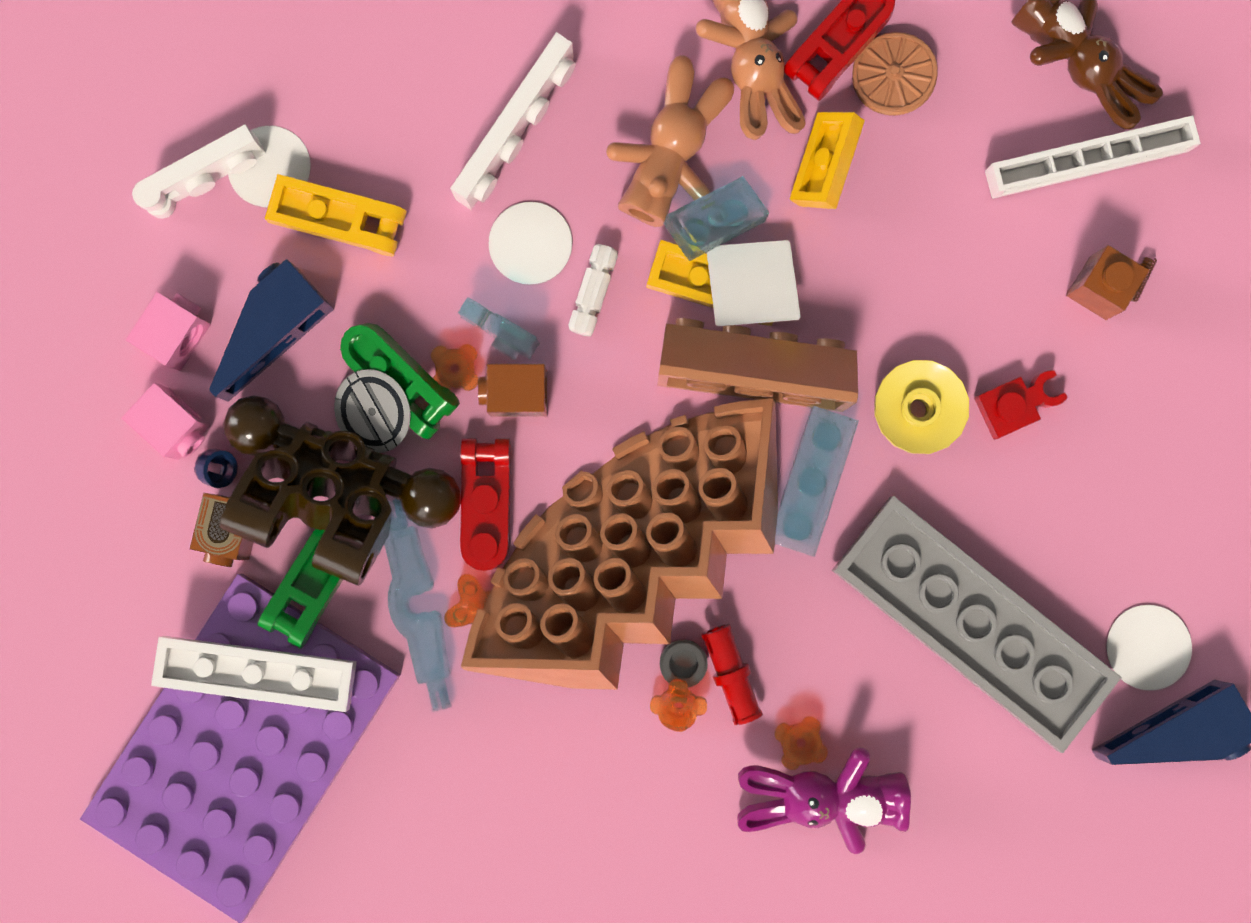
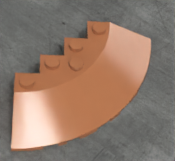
(627, 546)

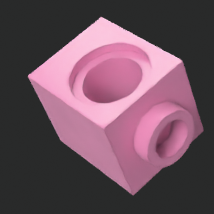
(169, 330)
(167, 422)

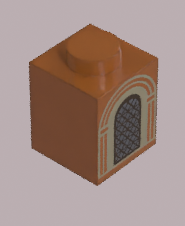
(1107, 282)
(514, 390)
(218, 545)

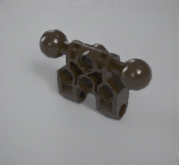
(309, 470)

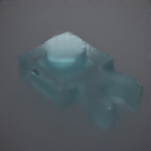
(507, 336)

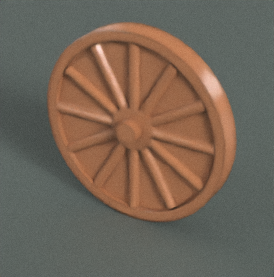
(895, 74)

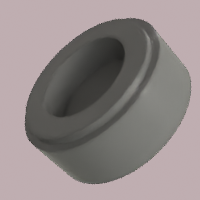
(683, 661)

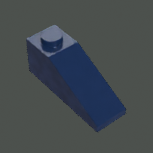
(271, 322)
(1198, 727)

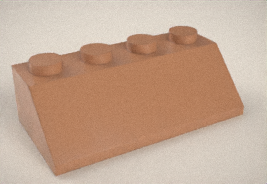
(758, 367)

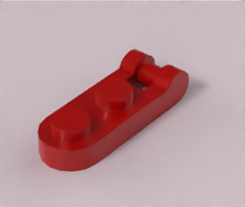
(838, 42)
(485, 504)

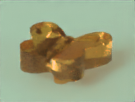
(471, 599)

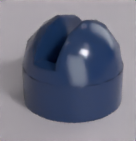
(216, 456)

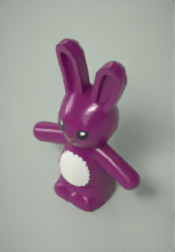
(817, 800)

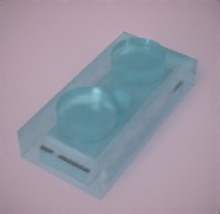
(716, 218)

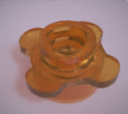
(464, 357)
(678, 718)
(812, 751)

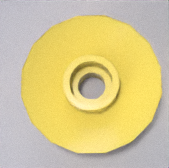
(944, 402)

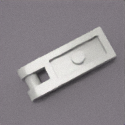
(198, 172)

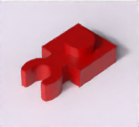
(1014, 405)

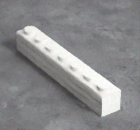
(1092, 157)

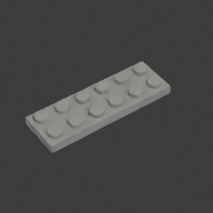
(976, 624)

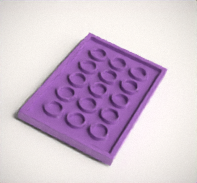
(229, 782)

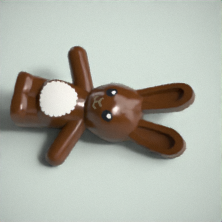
(1092, 59)

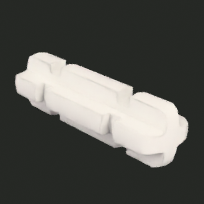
(593, 290)

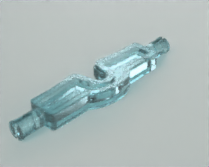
(422, 630)

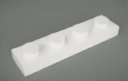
(525, 107)
(254, 673)

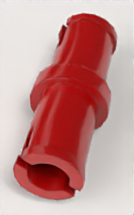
(732, 674)

